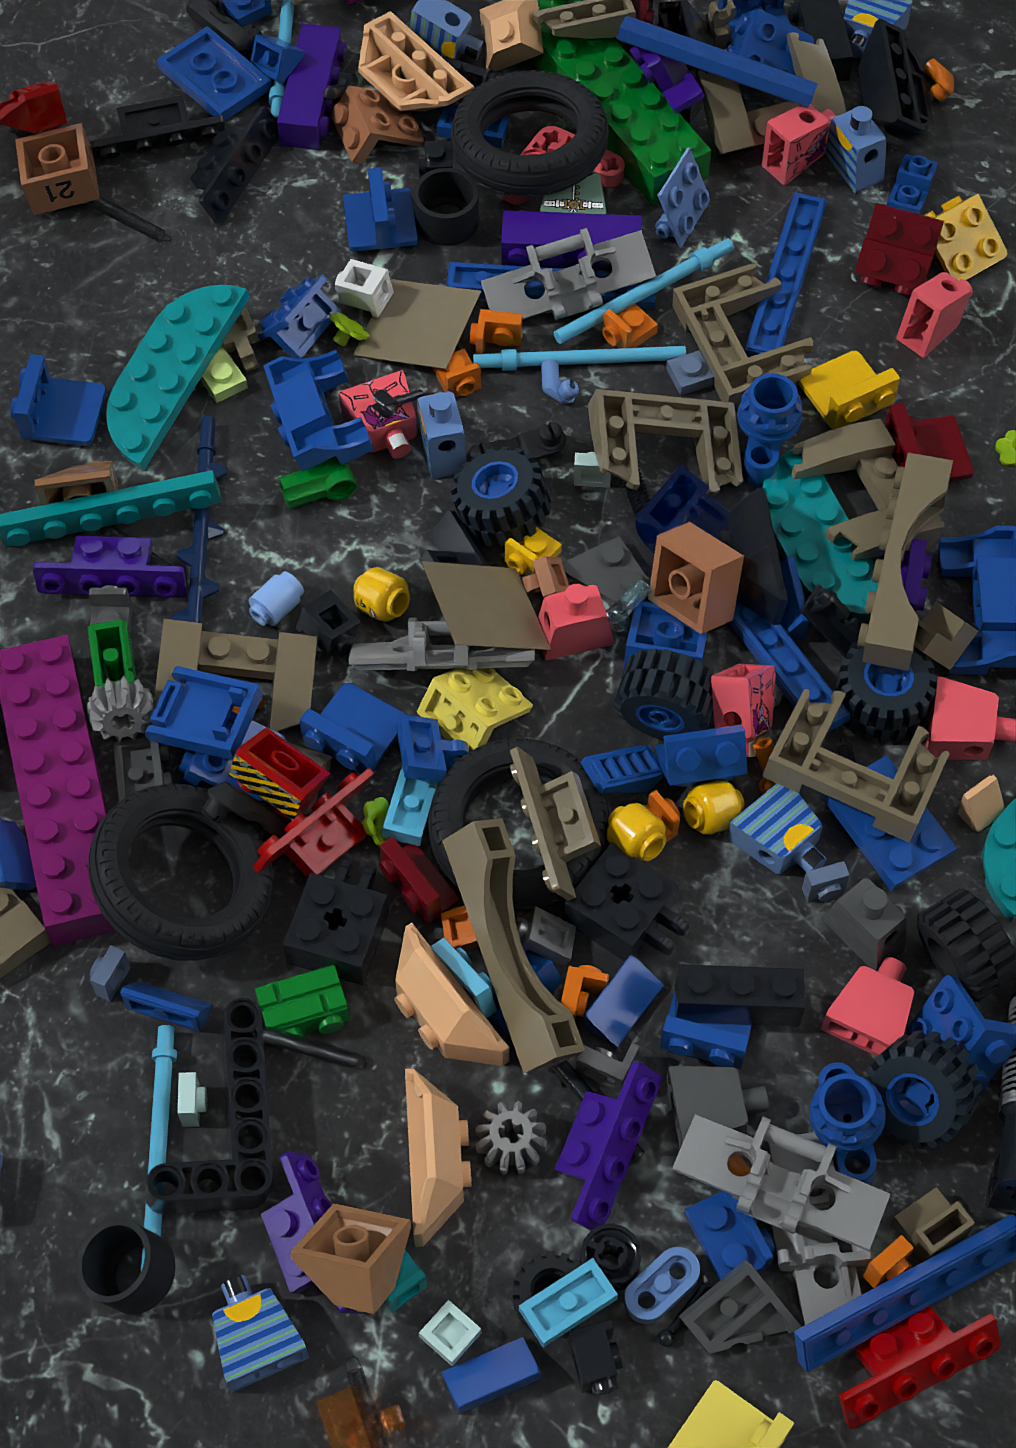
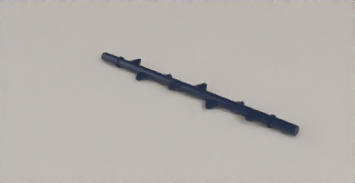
(203, 530)

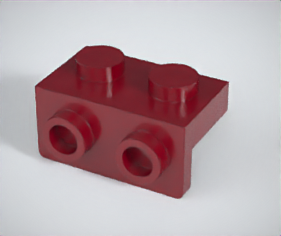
(418, 879)

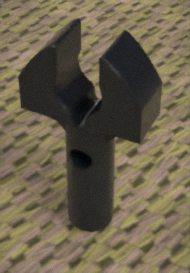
(337, 91)

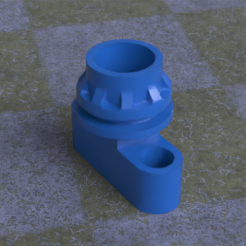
(768, 415)
(848, 1115)

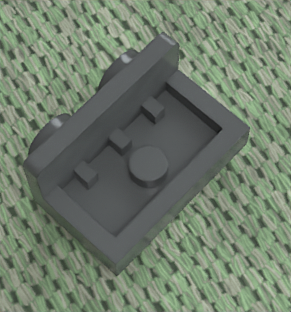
(140, 765)

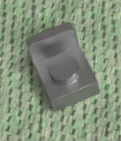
(110, 604)
(546, 935)
(604, 1068)

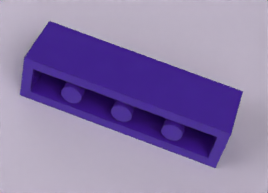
(304, 108)
(540, 228)

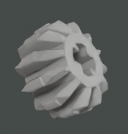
(120, 709)
(499, 1147)

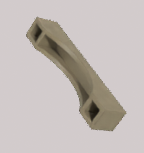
(893, 622)
(537, 1022)

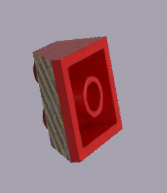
(277, 773)

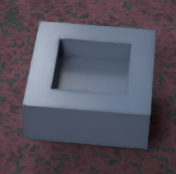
(690, 372)
(826, 882)
(109, 973)

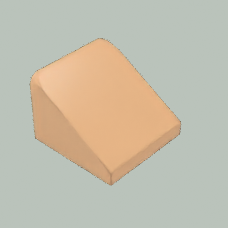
(981, 804)

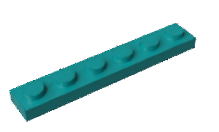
(109, 508)

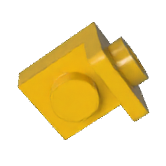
(522, 554)

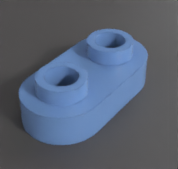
(660, 1286)

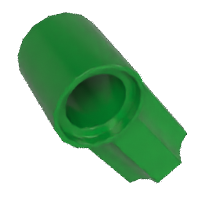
(320, 481)

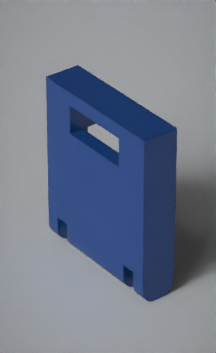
(198, 712)

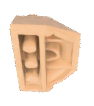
(407, 67)
(443, 1007)
(434, 1156)

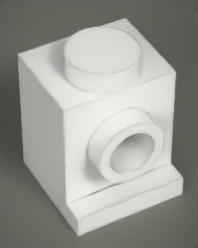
(364, 287)

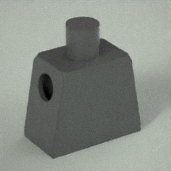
(866, 920)
(714, 1095)

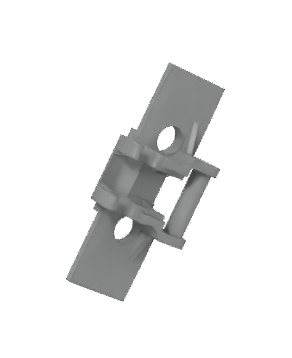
(574, 287)
(417, 652)
(775, 1192)
(812, 1249)

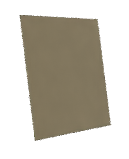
(419, 324)
(485, 606)

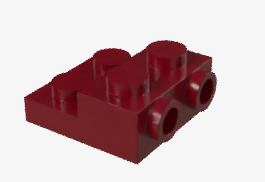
(898, 248)

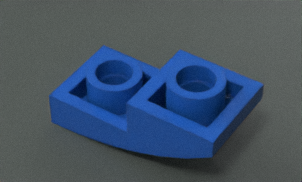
(912, 183)
(15, 858)

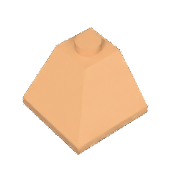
(510, 33)

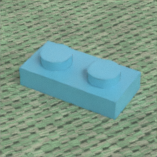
(409, 810)
(475, 985)
(568, 1302)

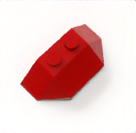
(34, 108)

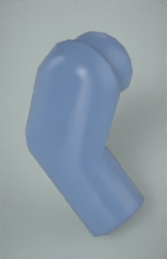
(554, 387)

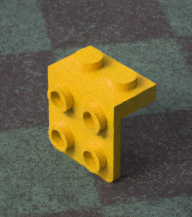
(967, 238)
(849, 389)

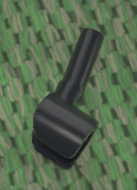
(388, 405)

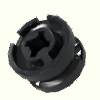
(615, 1252)

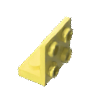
(472, 704)
(730, 1422)

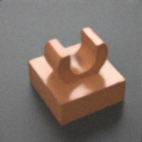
(549, 577)

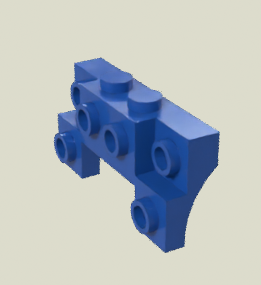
(304, 412)
(991, 564)

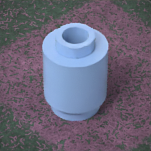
(275, 599)

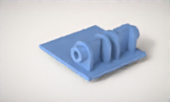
(682, 200)

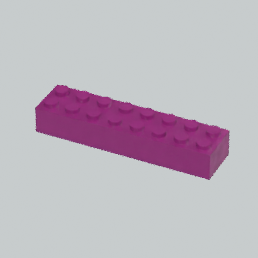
(55, 781)

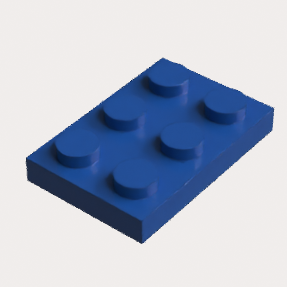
(214, 74)
(890, 856)

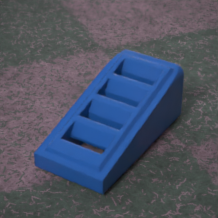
(631, 770)

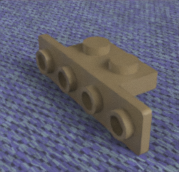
(558, 818)

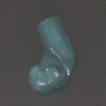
(625, 604)

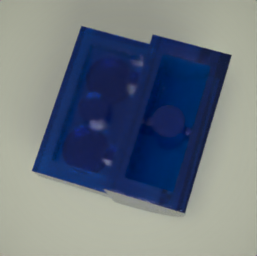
(677, 503)

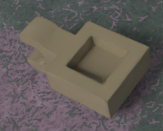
(717, 23)
(240, 337)

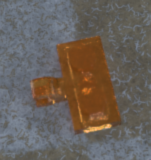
(344, 1422)

